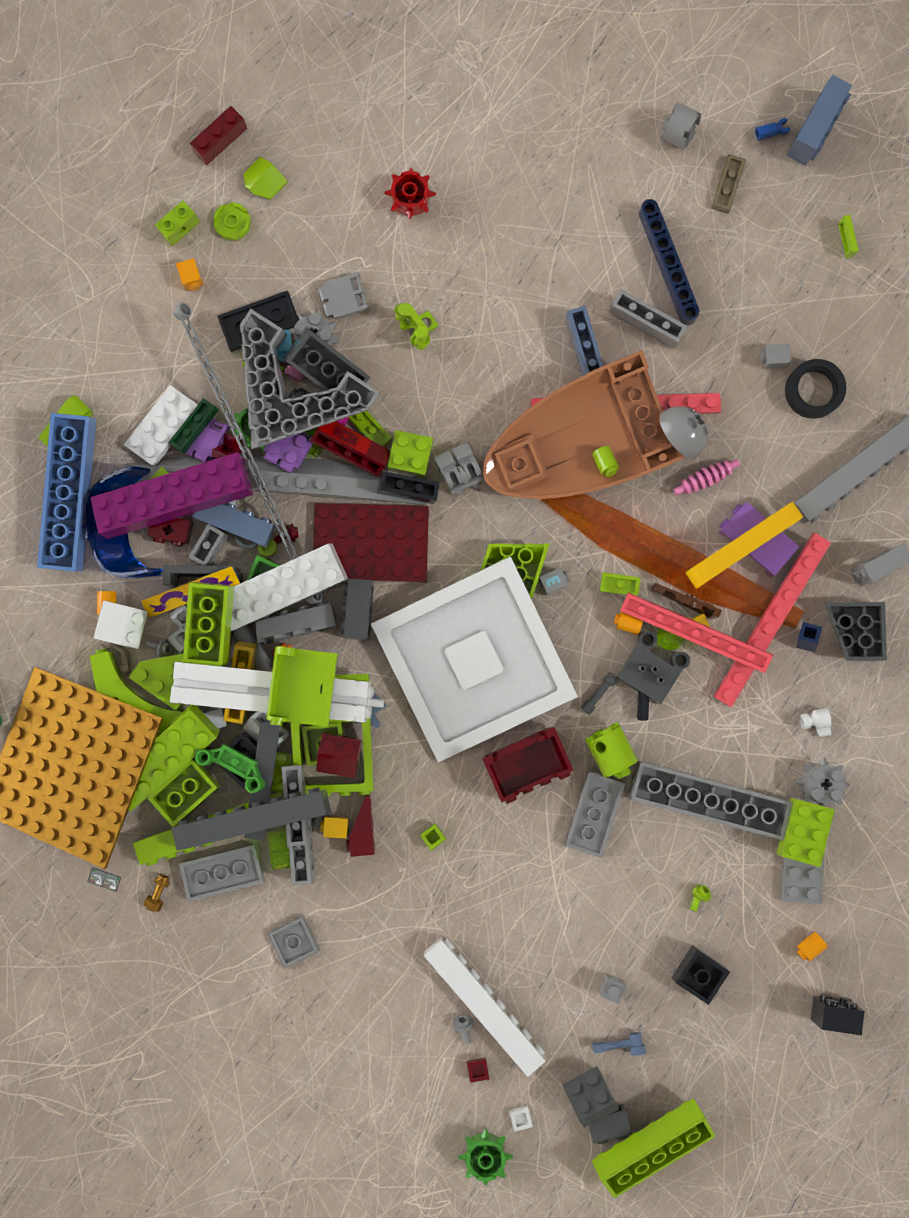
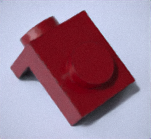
(229, 447)

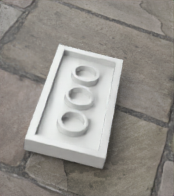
(160, 425)

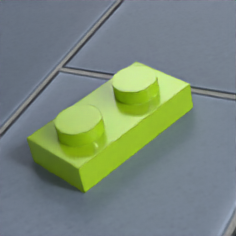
(619, 584)
(282, 759)

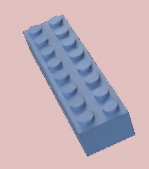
(66, 492)

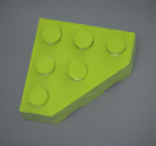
(157, 677)

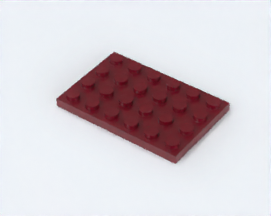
(376, 539)

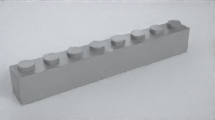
(854, 472)

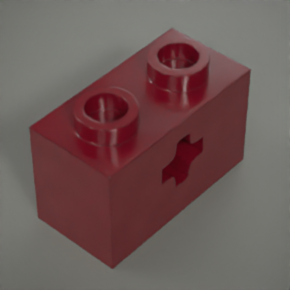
(180, 535)

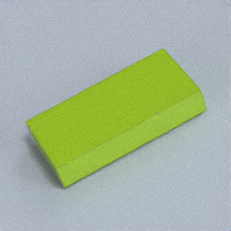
(848, 236)

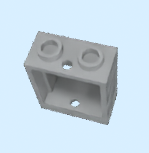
(881, 565)

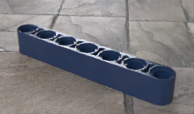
(669, 253)

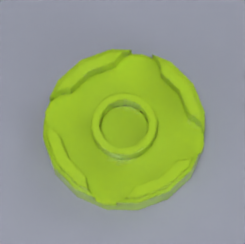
(232, 221)

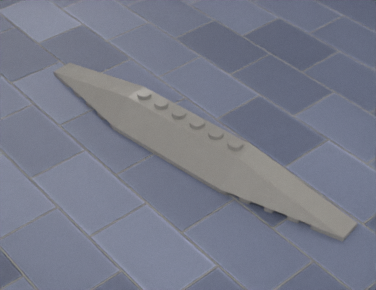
(313, 478)

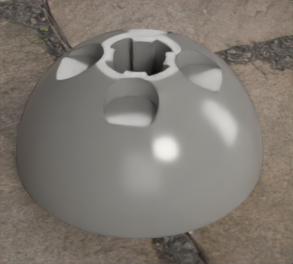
(684, 430)

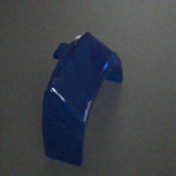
(115, 554)

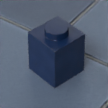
(809, 637)

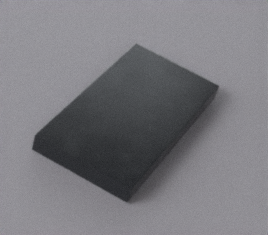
(276, 309)

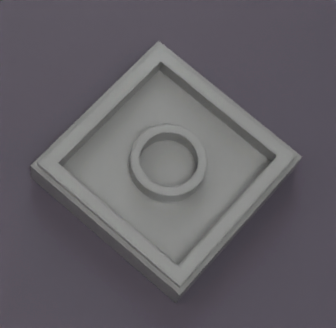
(293, 941)

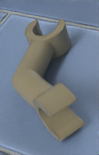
(125, 665)

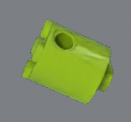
(612, 751)

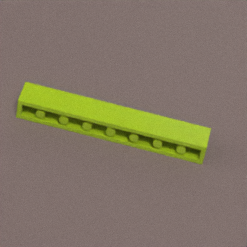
(163, 844)

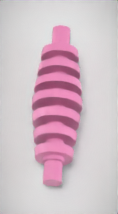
(706, 477)

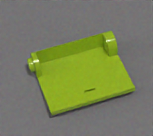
(297, 686)

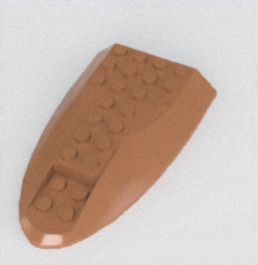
(553, 442)

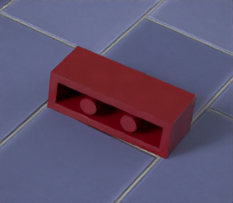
(218, 135)

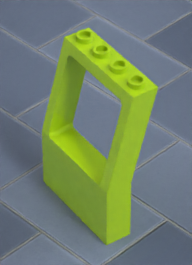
(343, 788)

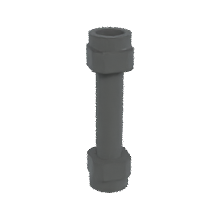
(609, 680)

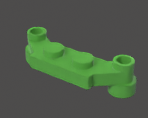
(235, 762)

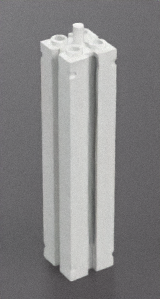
(251, 688)

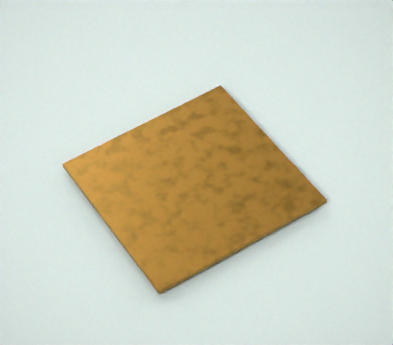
(73, 765)

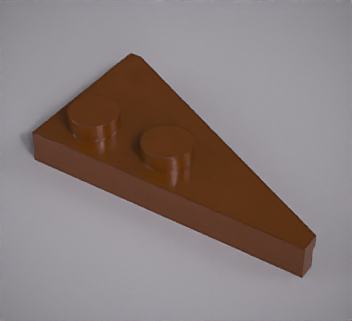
(688, 601)

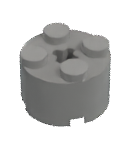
(681, 126)

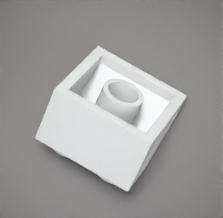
(120, 624)

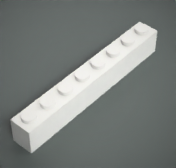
(485, 1006)

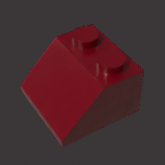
(338, 755)

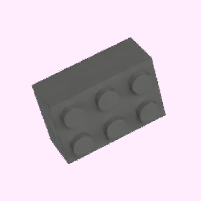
(357, 609)

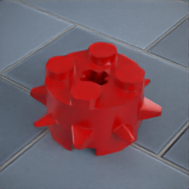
(410, 183)

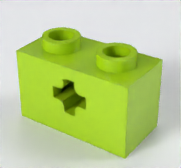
(177, 223)

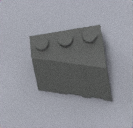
(860, 629)

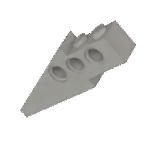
(299, 833)

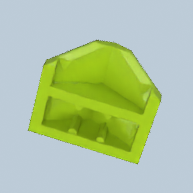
(264, 179)

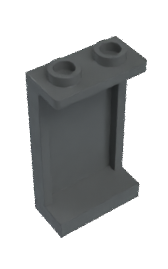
(172, 573)

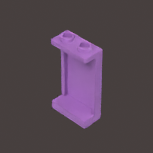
(771, 554)

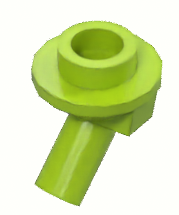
(700, 893)

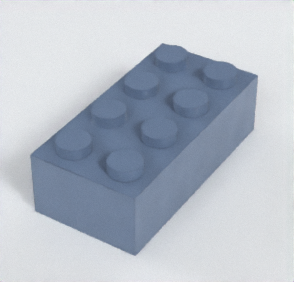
(820, 120)

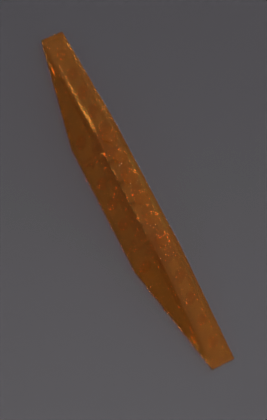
(663, 556)

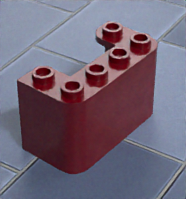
(527, 764)

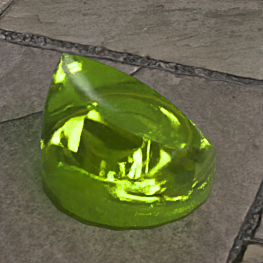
(669, 640)

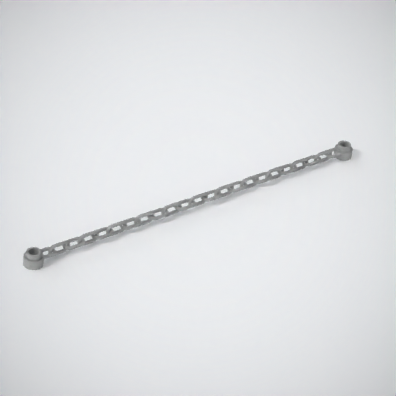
(183, 312)

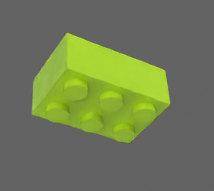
(184, 792)
(806, 833)

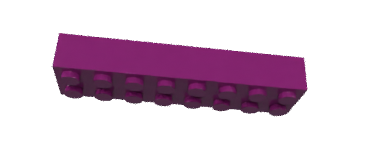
(171, 496)

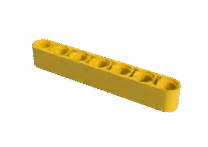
(744, 545)

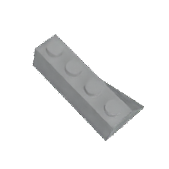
(295, 624)

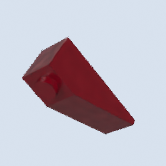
(362, 834)

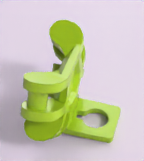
(410, 319)

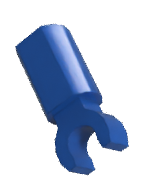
(771, 130)

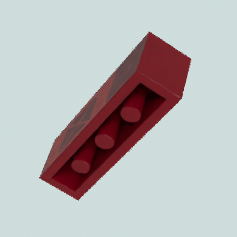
(352, 447)

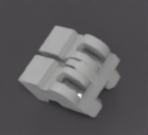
(459, 471)

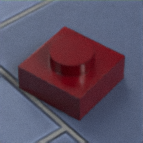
(477, 1070)

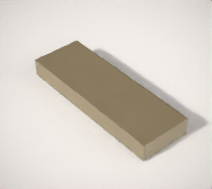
(728, 183)

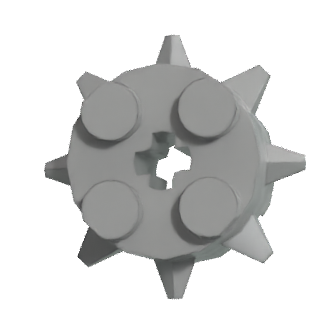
(318, 325)
(820, 773)

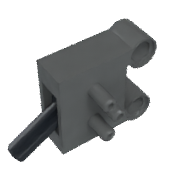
(650, 674)

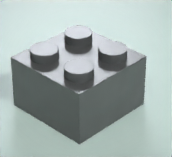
(590, 1096)

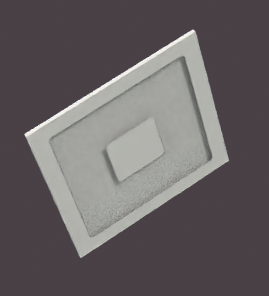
(474, 659)

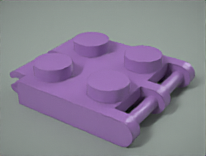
(208, 440)
(289, 451)

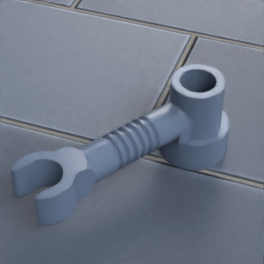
(634, 1043)

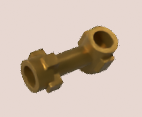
(152, 902)

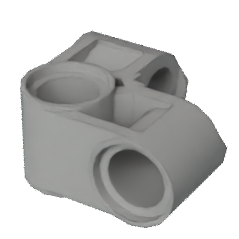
(178, 637)

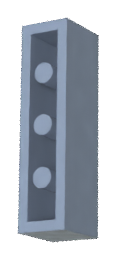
(583, 339)
(238, 523)

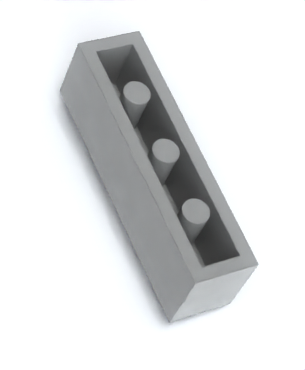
(647, 319)

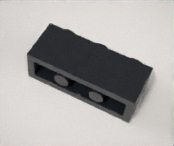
(408, 487)

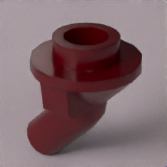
(291, 530)

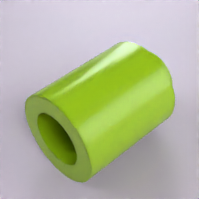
(605, 461)

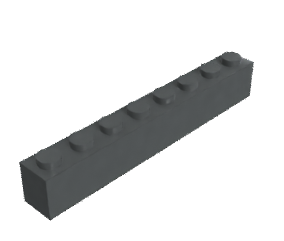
(251, 820)

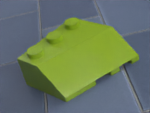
(526, 557)

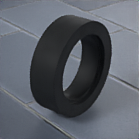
(826, 368)

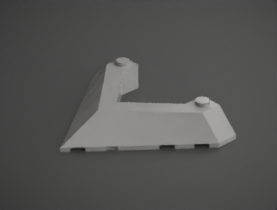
(270, 412)

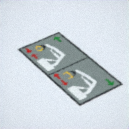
(104, 879)

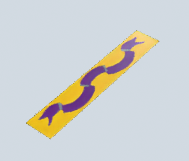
(179, 596)

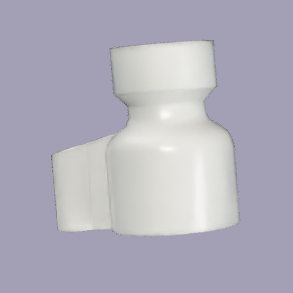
(820, 719)

